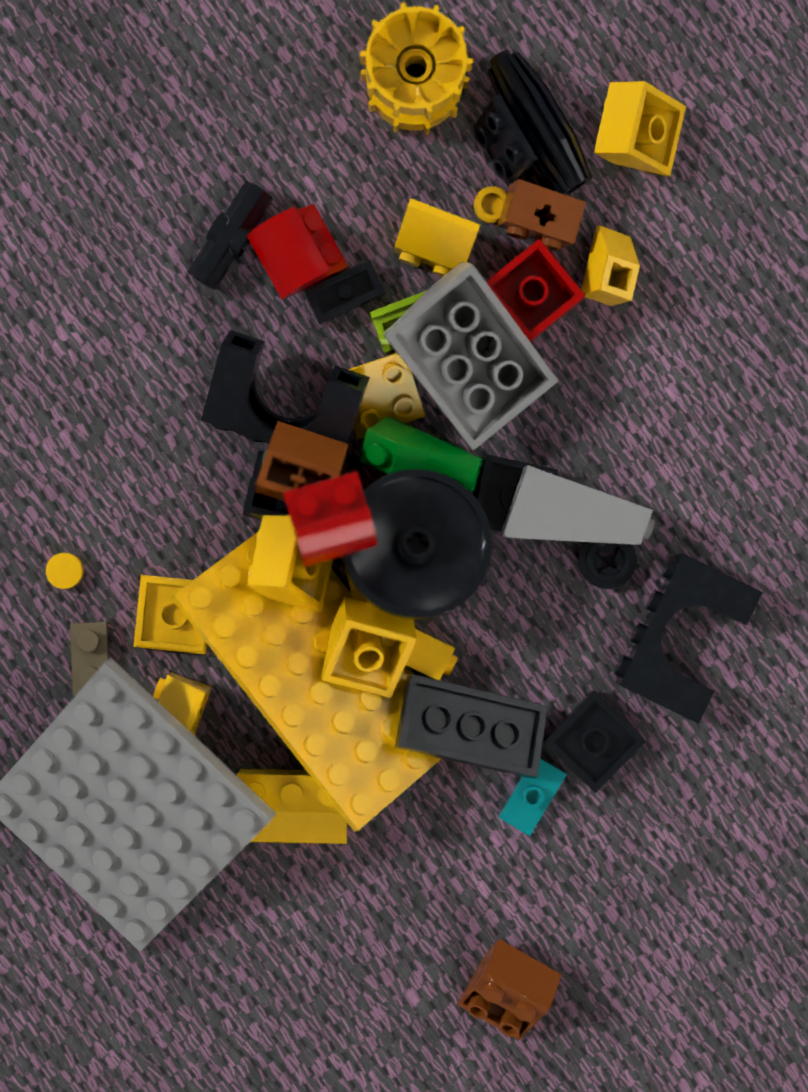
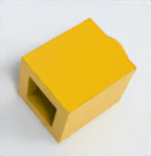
(432, 656)

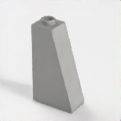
(568, 511)

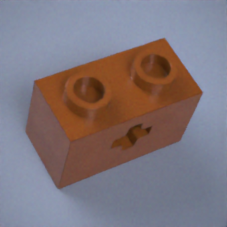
(560, 211)

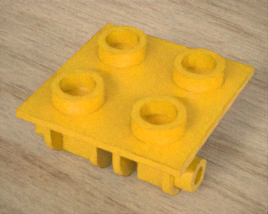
(388, 393)

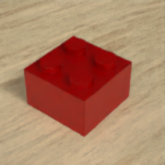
(535, 290)

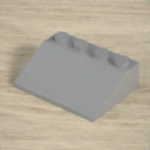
(470, 354)

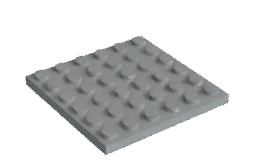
(128, 805)

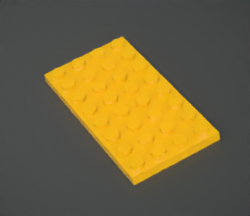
(278, 660)

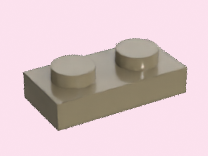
(88, 651)

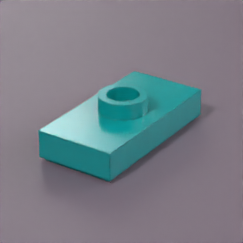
(532, 798)

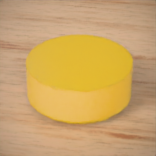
(489, 204)
(64, 570)

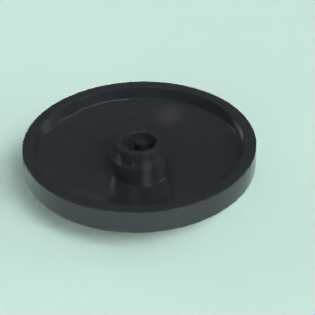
(428, 548)

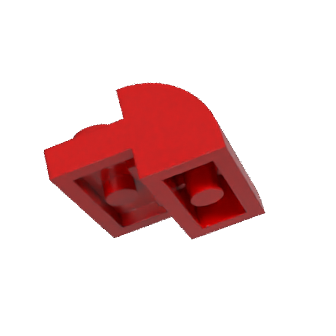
(296, 250)
(330, 519)

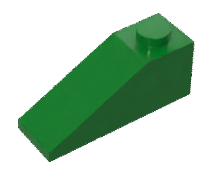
(398, 447)

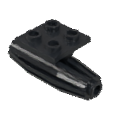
(529, 128)

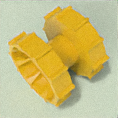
(420, 38)

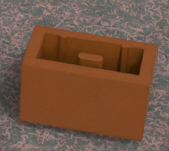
(298, 460)
(510, 990)

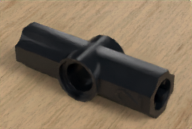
(229, 235)

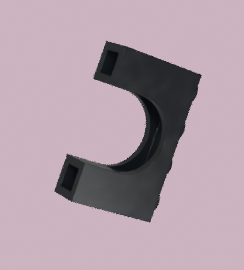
(237, 407)
(686, 585)

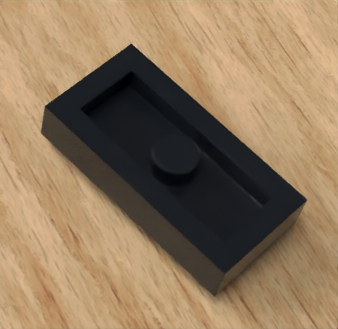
(344, 292)

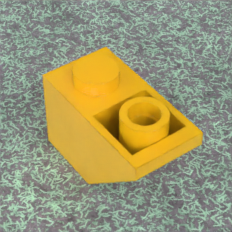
(610, 268)

